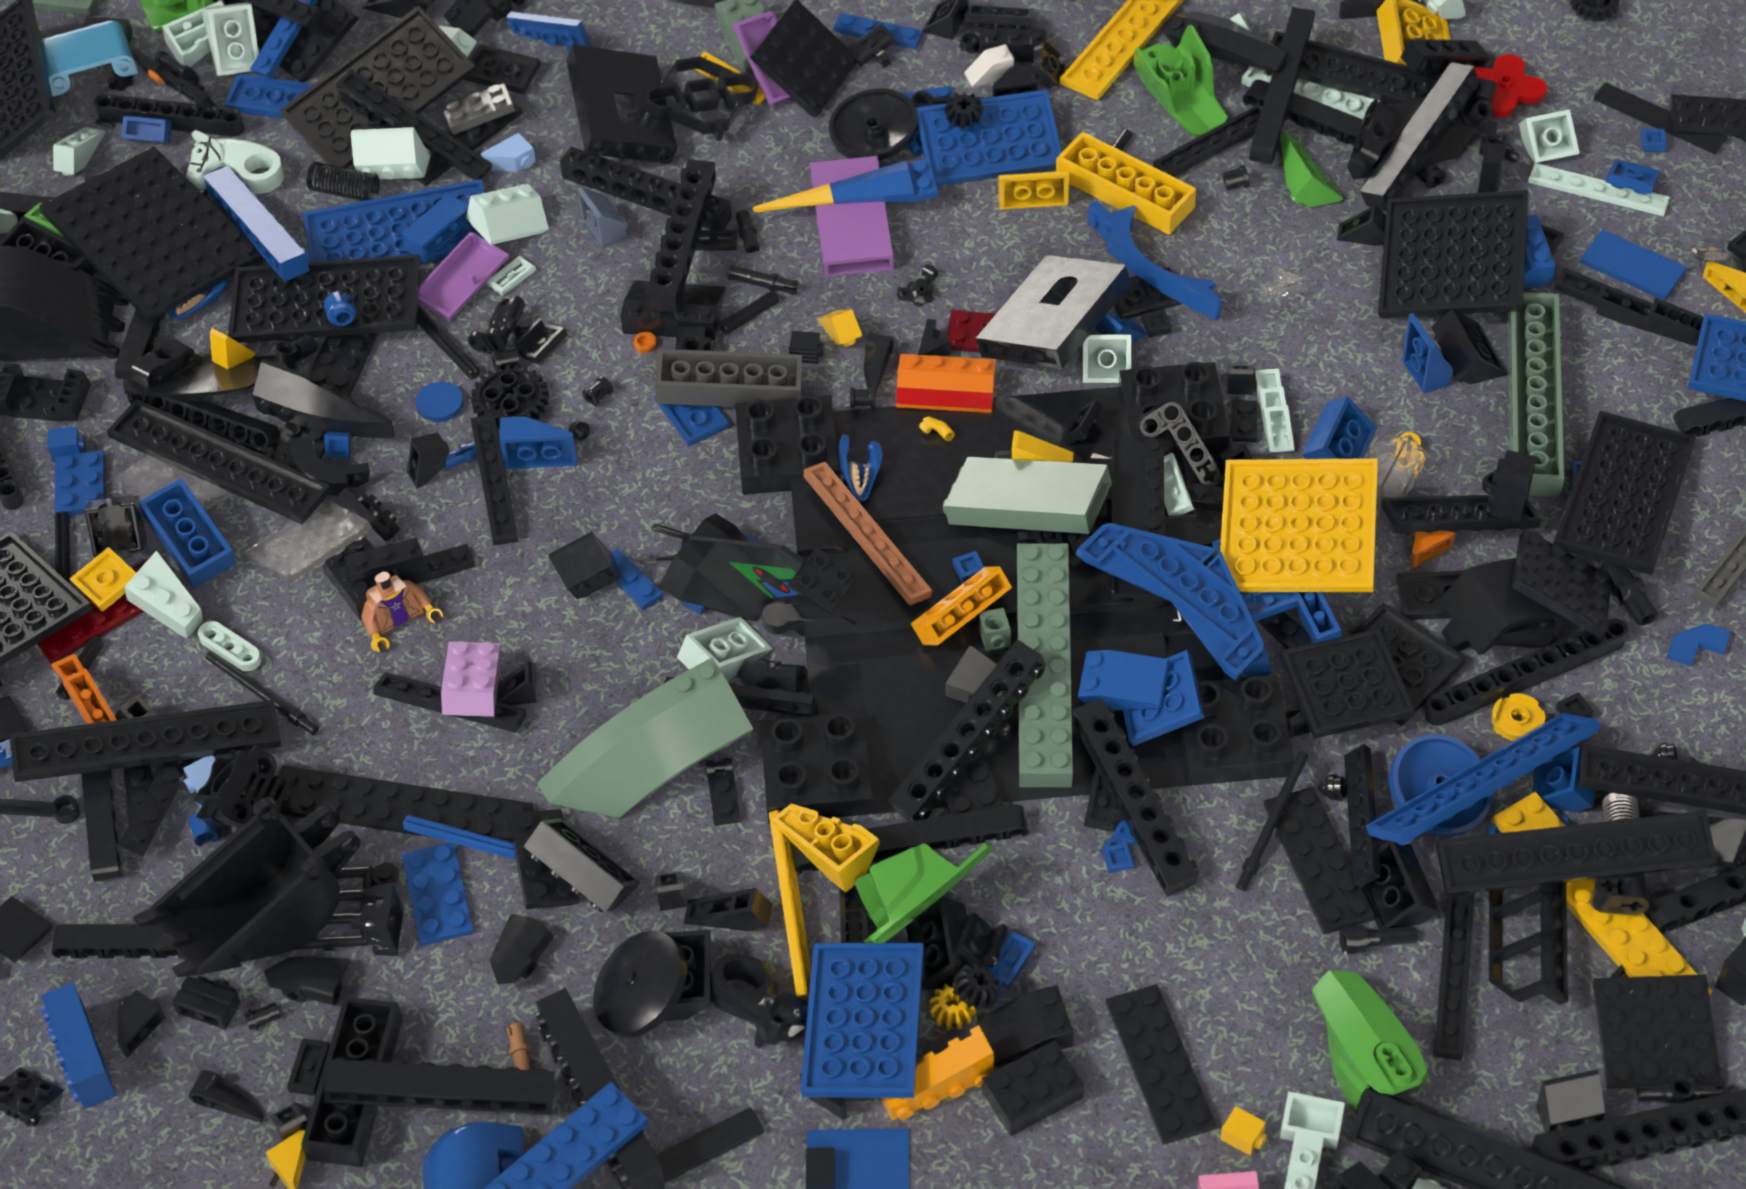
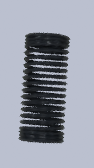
(321, 177)

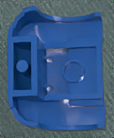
(471, 1155)

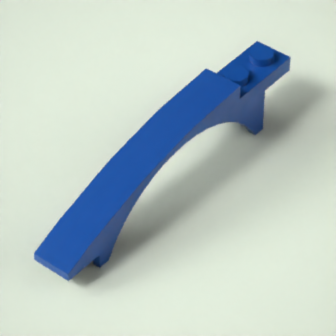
(1116, 229)

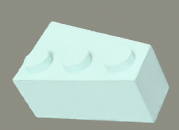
(188, 37)
(164, 597)

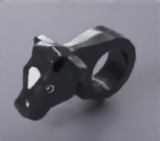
(775, 1014)

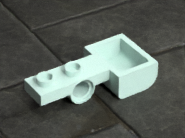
(1311, 1125)

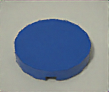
(439, 401)

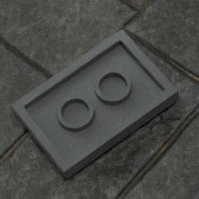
(478, 108)

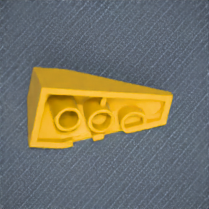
(832, 846)

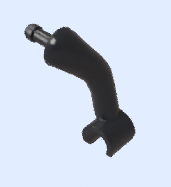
(929, 273)

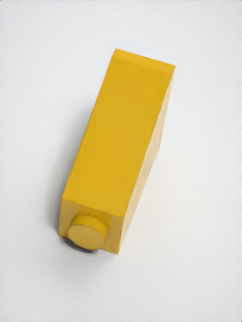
(1031, 448)

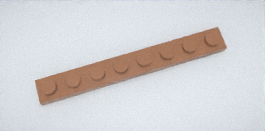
(867, 533)

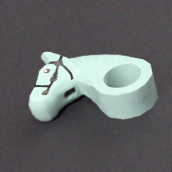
(240, 157)

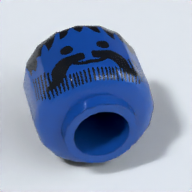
(340, 308)

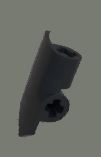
(518, 949)
(308, 978)

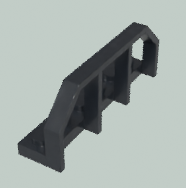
(1551, 938)

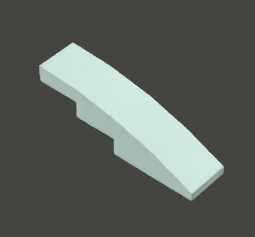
(1274, 411)

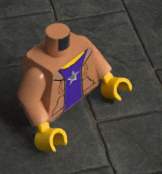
(392, 605)

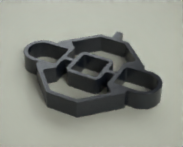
(725, 79)

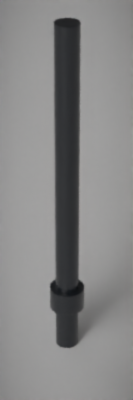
(294, 716)
(1251, 864)

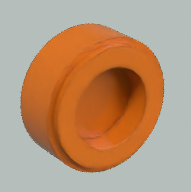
(645, 342)

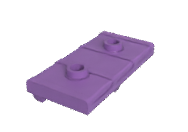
(750, 34)
(460, 276)

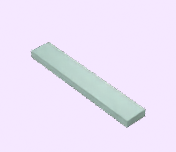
(1597, 189)

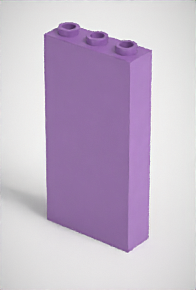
(851, 234)

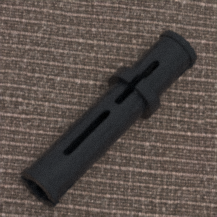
(772, 282)

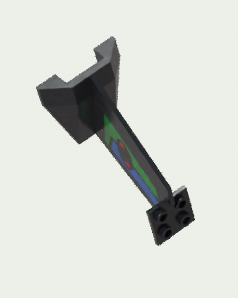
(743, 577)

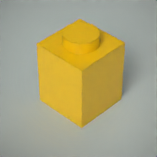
(1244, 1131)

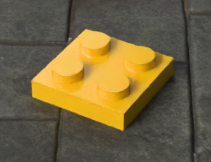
(103, 579)

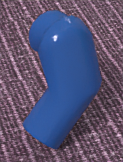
(915, 146)

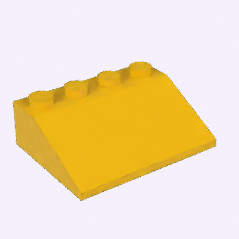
(1405, 21)

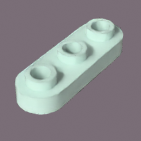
(225, 638)

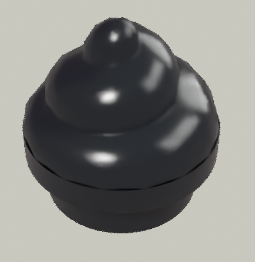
(1666, 750)
(1333, 787)

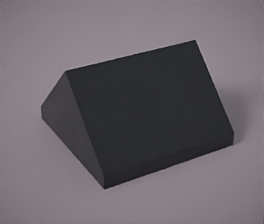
(946, 18)

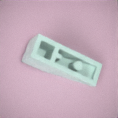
(74, 151)

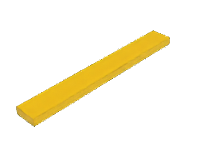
(792, 911)

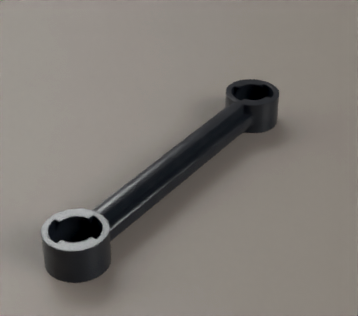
(42, 808)

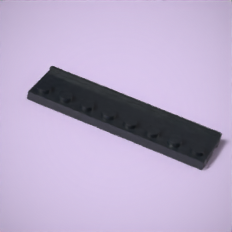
(1137, 497)

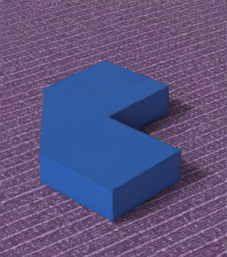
(1706, 636)
(1117, 850)

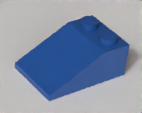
(1424, 358)
(535, 444)
(1123, 679)

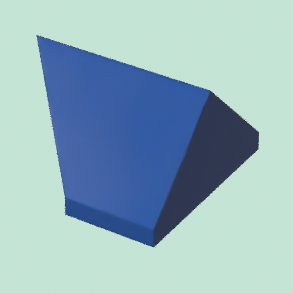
(1116, 326)

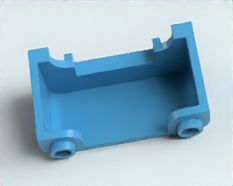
(85, 50)

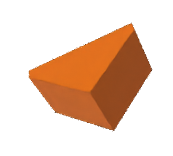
(1430, 545)

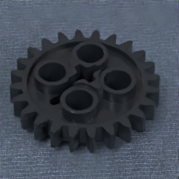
(510, 394)

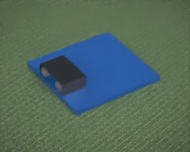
(857, 1159)

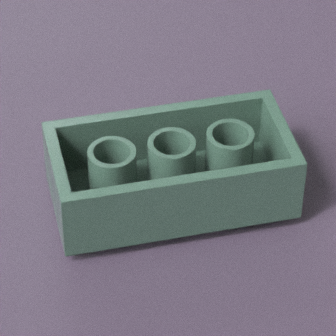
(733, 11)

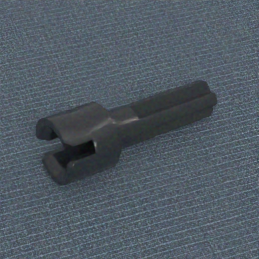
(1359, 939)

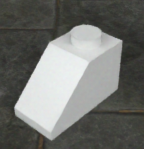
(989, 66)

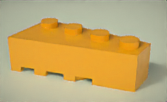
(945, 1075)

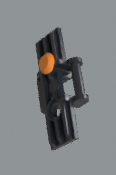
(167, 71)

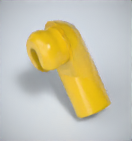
(940, 426)

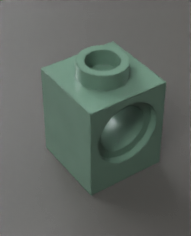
(994, 629)

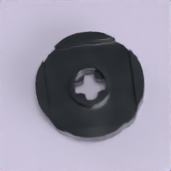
(1047, 64)

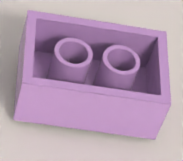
(471, 679)

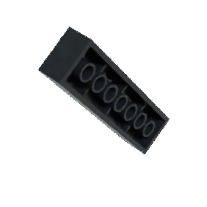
(588, 1074)

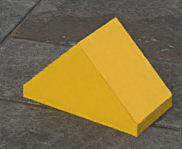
(228, 351)
(288, 1159)

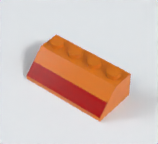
(946, 383)

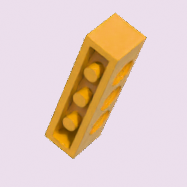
(961, 605)

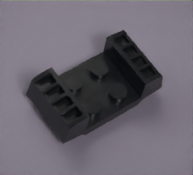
(42, 397)

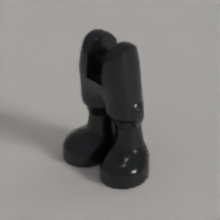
(500, 326)

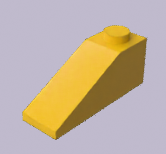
(1728, 281)

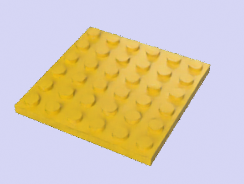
(1300, 524)

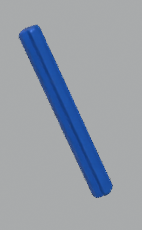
(459, 836)

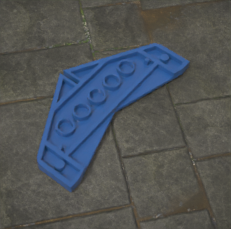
(1177, 573)

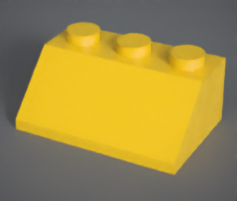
(1033, 189)

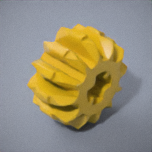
(951, 1015)

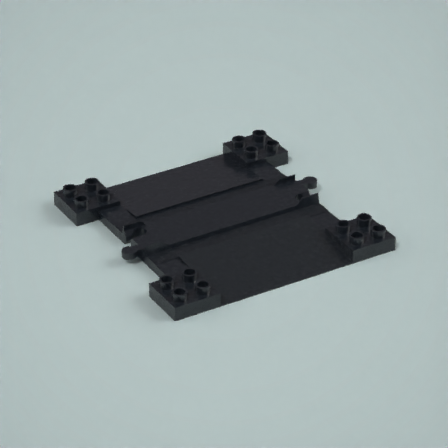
(886, 690)

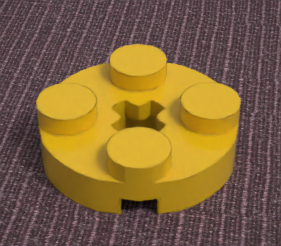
(1510, 707)

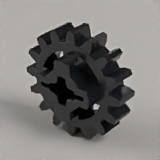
(1595, 8)

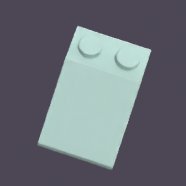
(231, 37)
(727, 643)

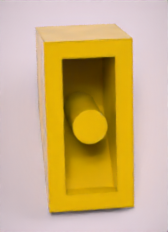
(841, 327)

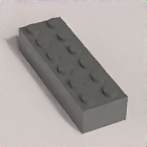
(725, 377)

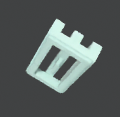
(513, 278)

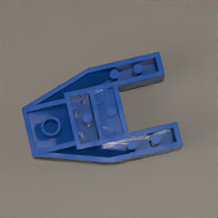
(1309, 605)

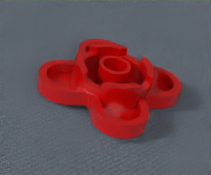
(1512, 85)

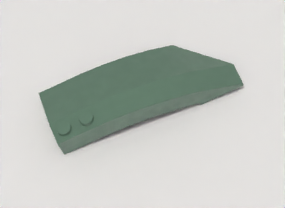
(648, 744)

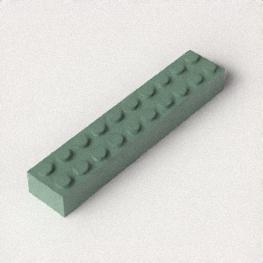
(1537, 390)
(1045, 627)

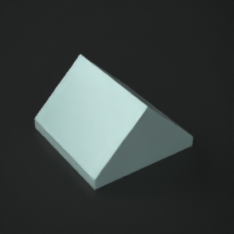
(1105, 357)

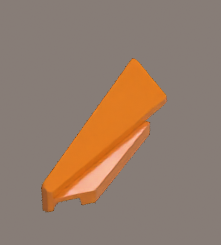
(83, 690)

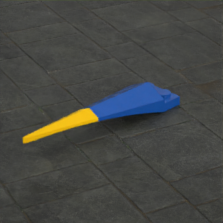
(888, 184)

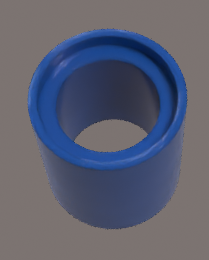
(201, 831)

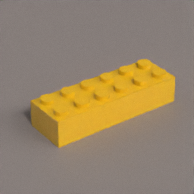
(1127, 182)

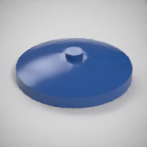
(1427, 763)

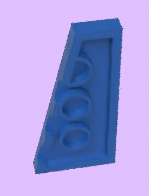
(549, 29)

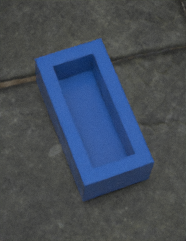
(146, 129)

